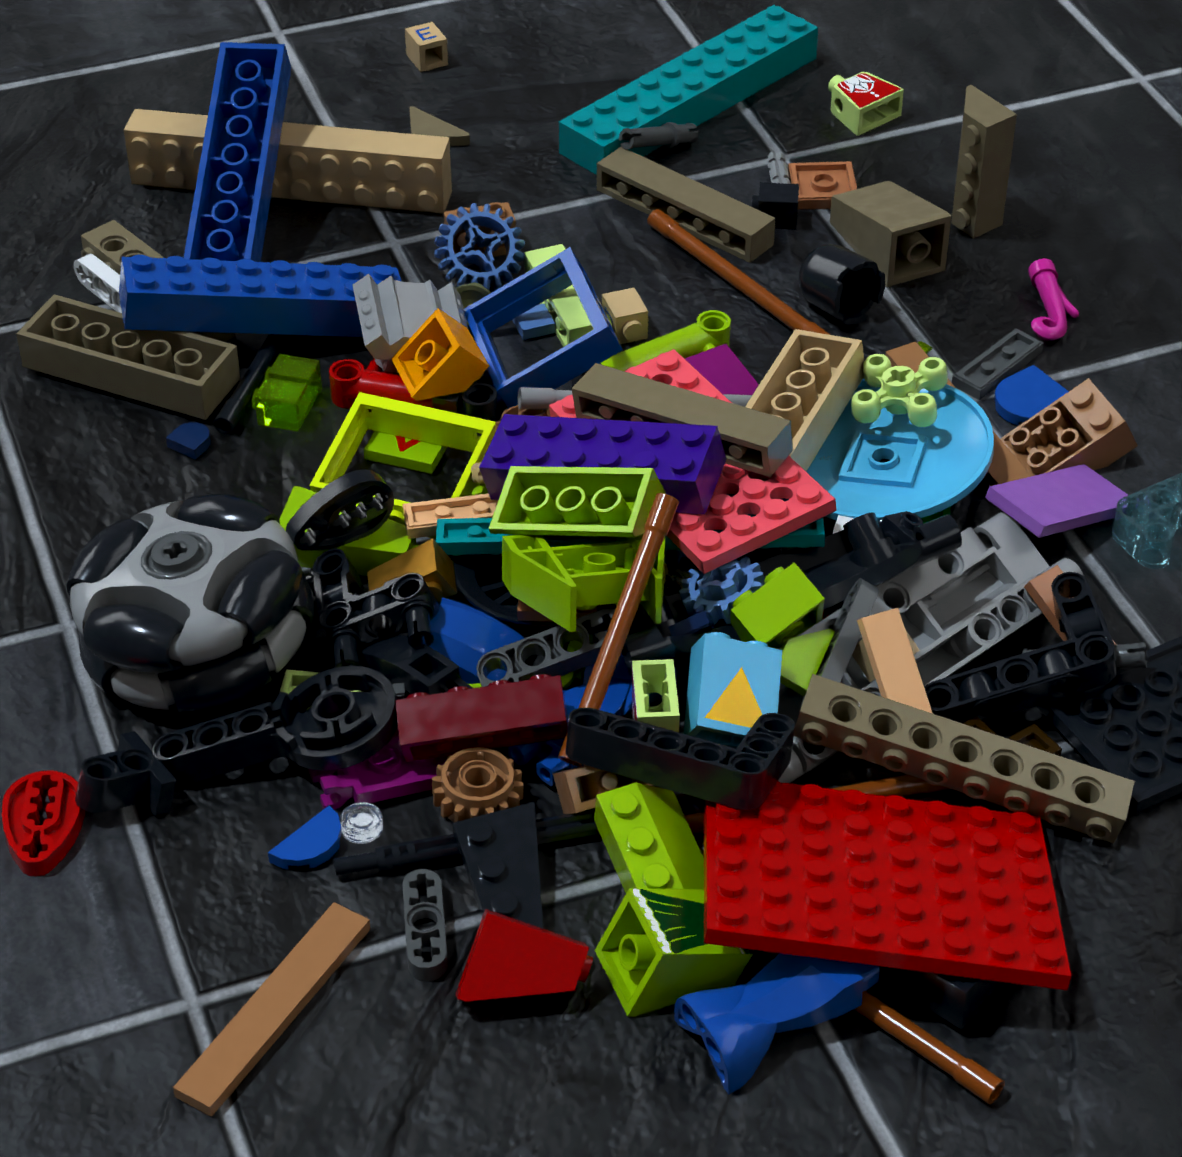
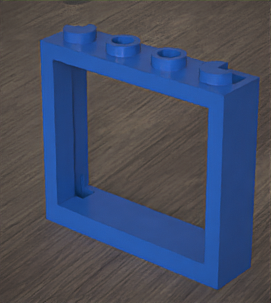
(522, 296)

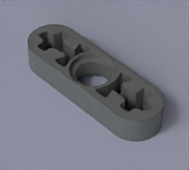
(418, 938)

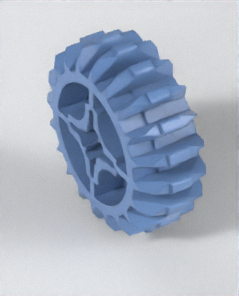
(474, 235)

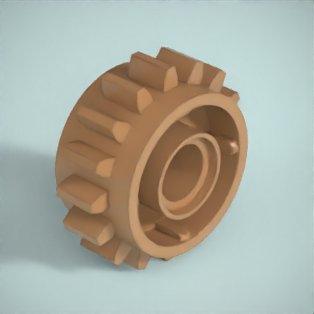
(476, 784)

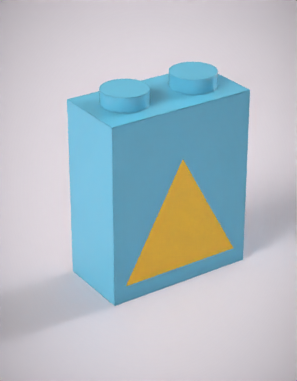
(730, 687)

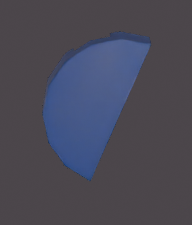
(311, 843)

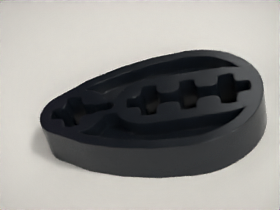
(321, 512)

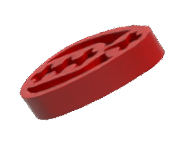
(22, 820)

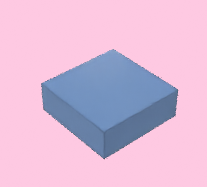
(535, 323)

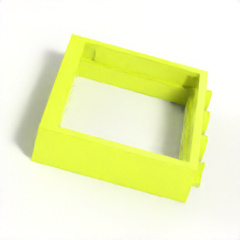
(410, 422)

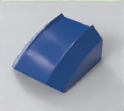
(466, 635)

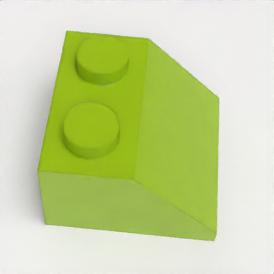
(778, 609)

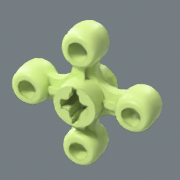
(899, 390)

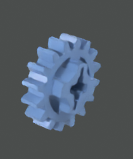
(720, 588)

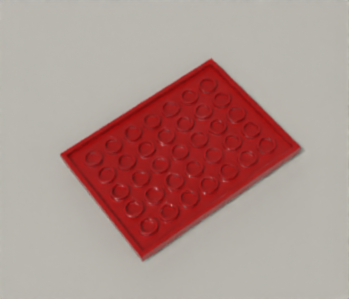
(885, 884)

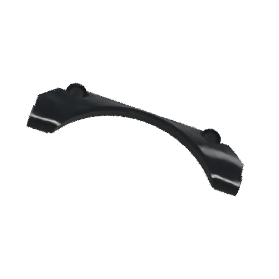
(833, 569)

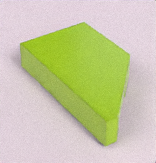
(803, 658)

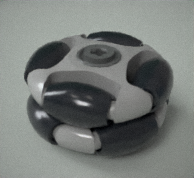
(190, 603)

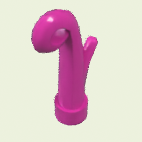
(1044, 278)

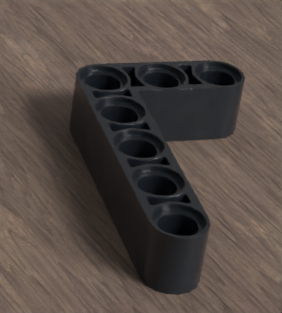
(684, 762)

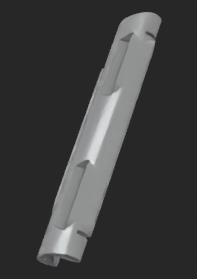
(945, 612)

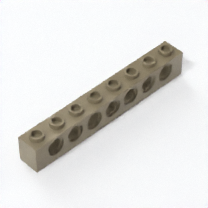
(964, 759)

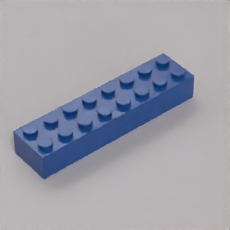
(239, 152)
(242, 296)

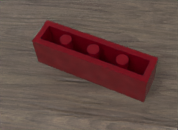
(482, 717)

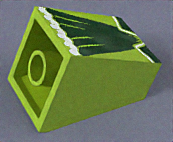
(659, 951)

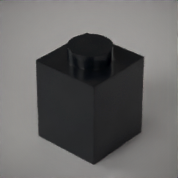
(780, 202)

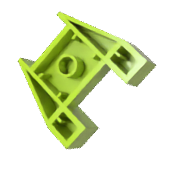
(576, 576)

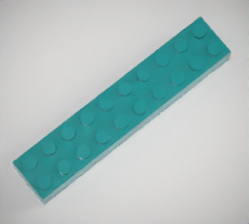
(692, 85)

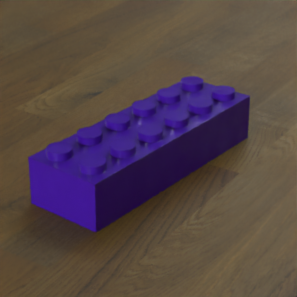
(682, 455)

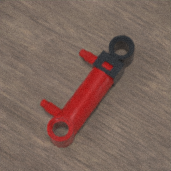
(350, 378)

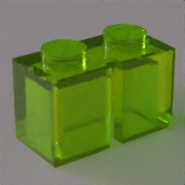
(287, 392)

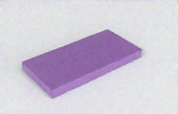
(1057, 500)

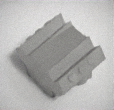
(396, 310)

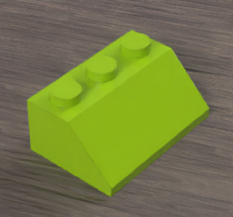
(648, 838)

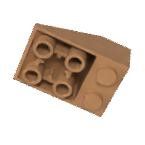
(1072, 432)

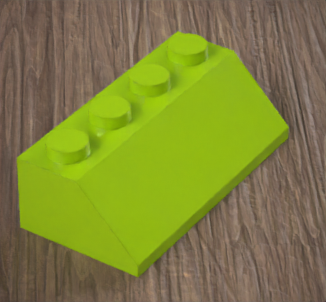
(575, 501)

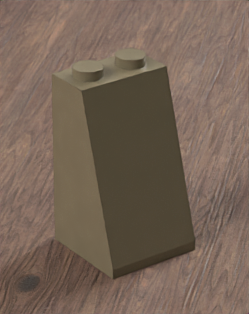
(894, 230)

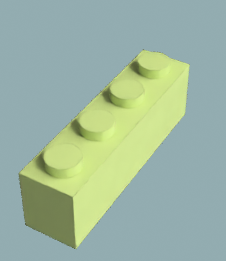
(565, 306)

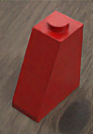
(520, 960)

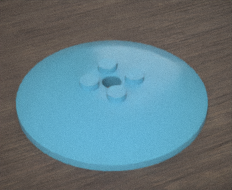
(926, 466)

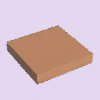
(820, 182)

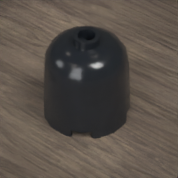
(841, 282)

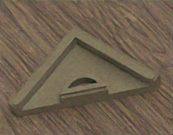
(427, 124)

